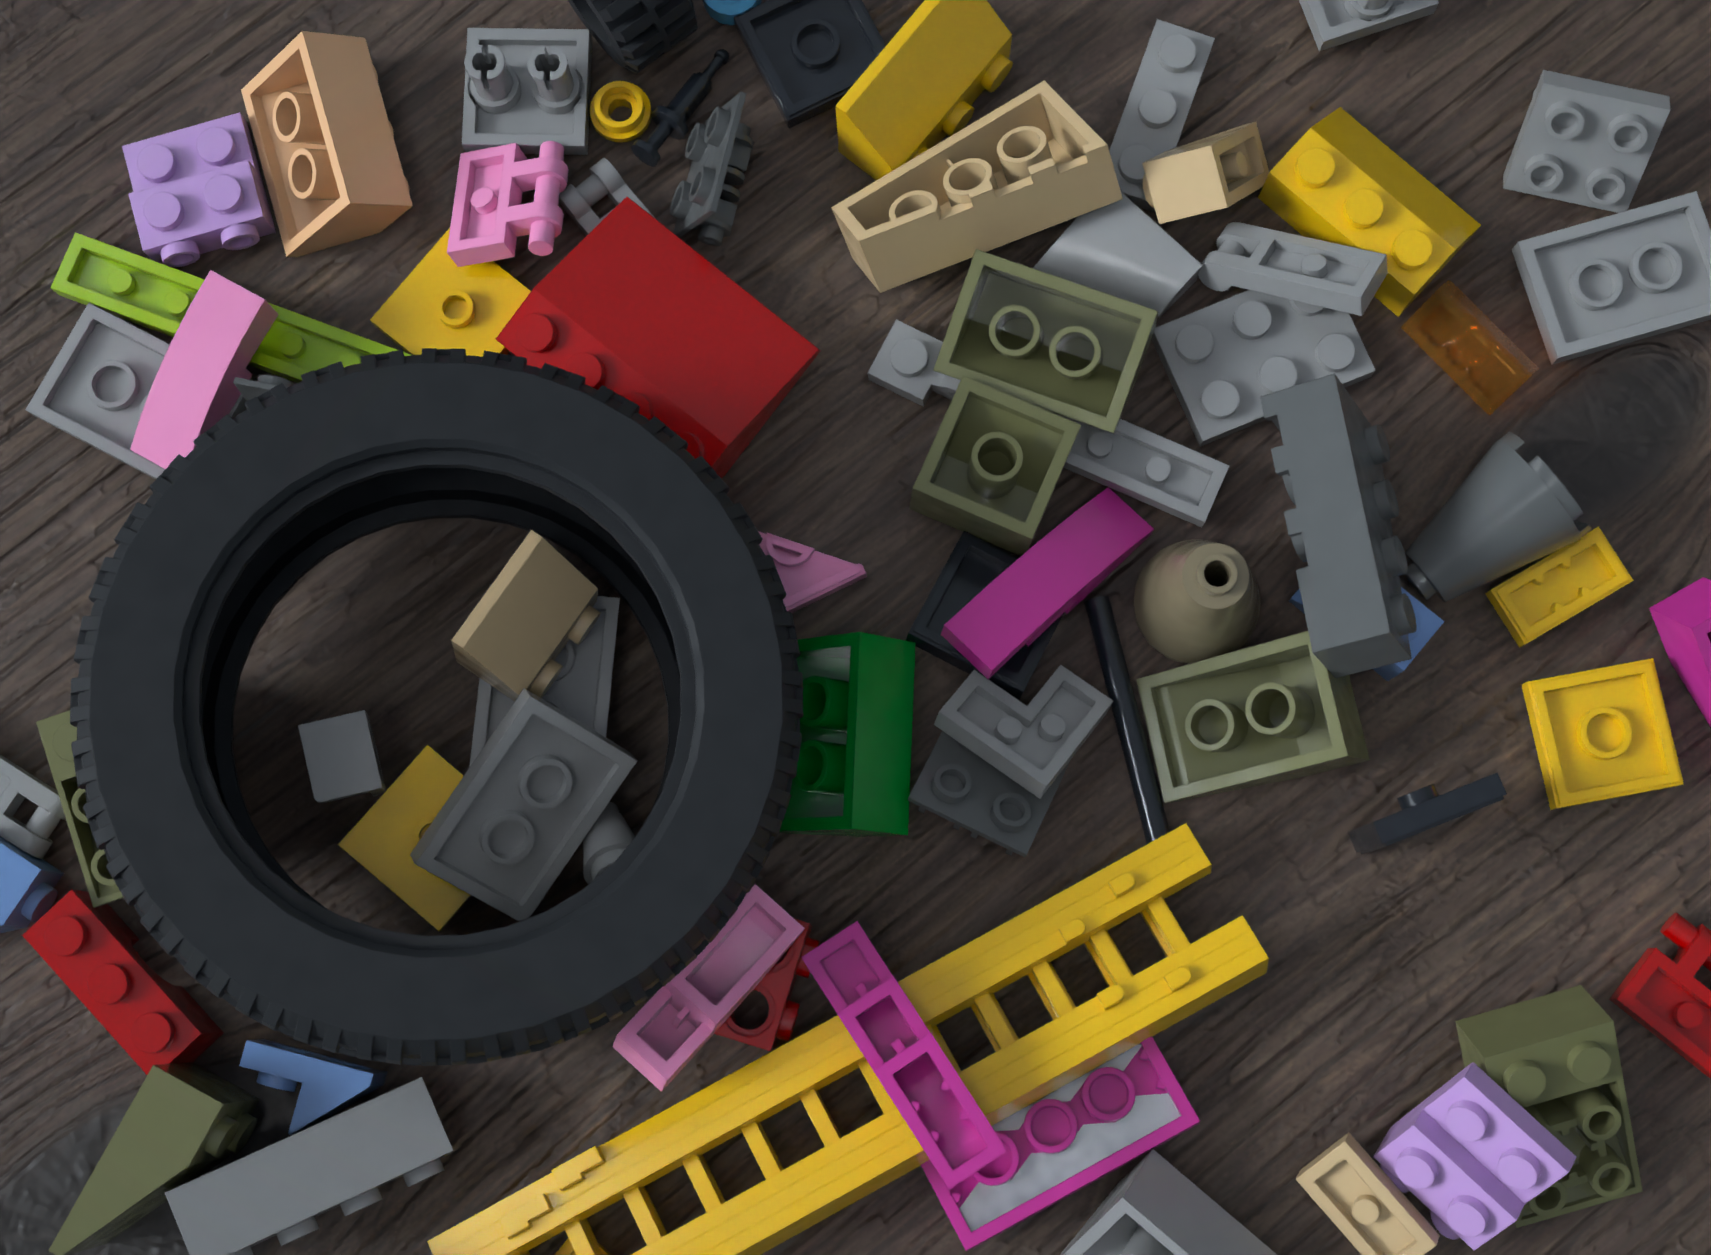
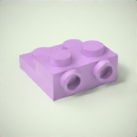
(197, 191)
(1472, 1157)

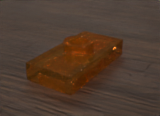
(1469, 347)

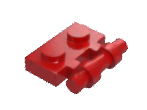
(1668, 997)

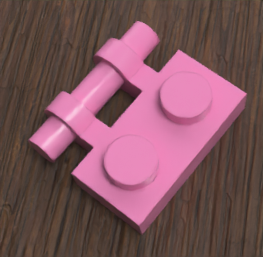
(489, 206)

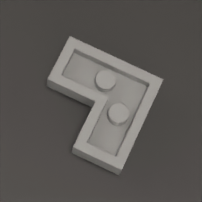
(1022, 740)

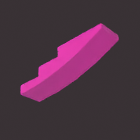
(1046, 582)
(904, 1055)

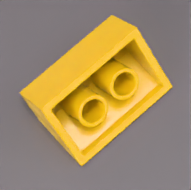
(923, 84)
(1362, 195)

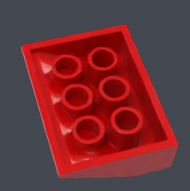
(664, 332)

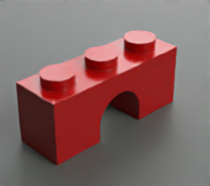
(98, 963)

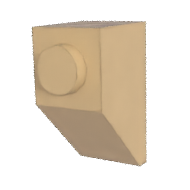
(1205, 174)

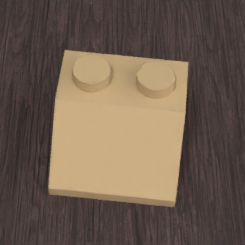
(527, 620)

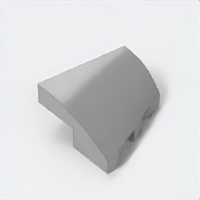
(1123, 256)

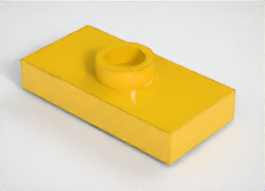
(1559, 587)

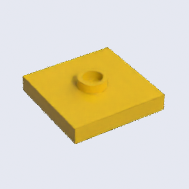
(451, 305)
(1602, 734)
(394, 828)

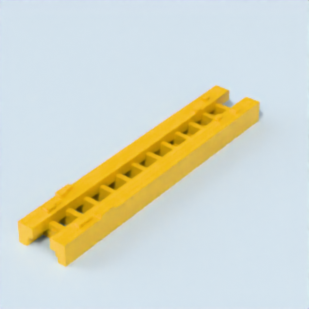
(886, 1147)

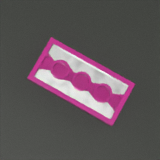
(1069, 1143)

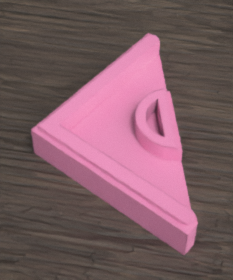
(808, 573)

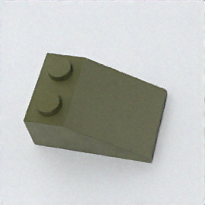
(1249, 720)
(170, 1135)

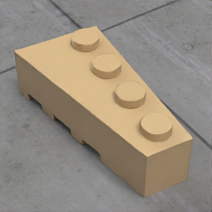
(979, 190)

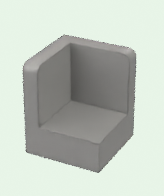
(342, 757)

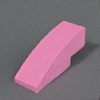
(199, 369)
(708, 990)

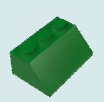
(853, 737)

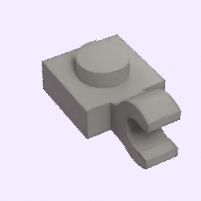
(908, 363)

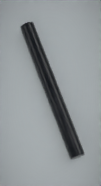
(1127, 718)

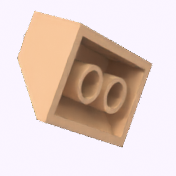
(325, 143)

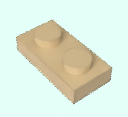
(1365, 1202)

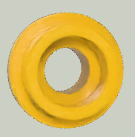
(617, 95)

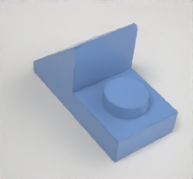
(326, 1081)

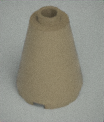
(1196, 601)

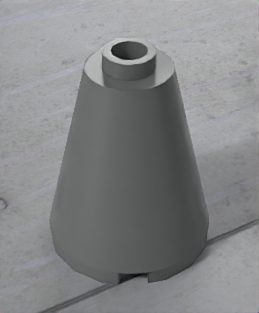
(1494, 524)

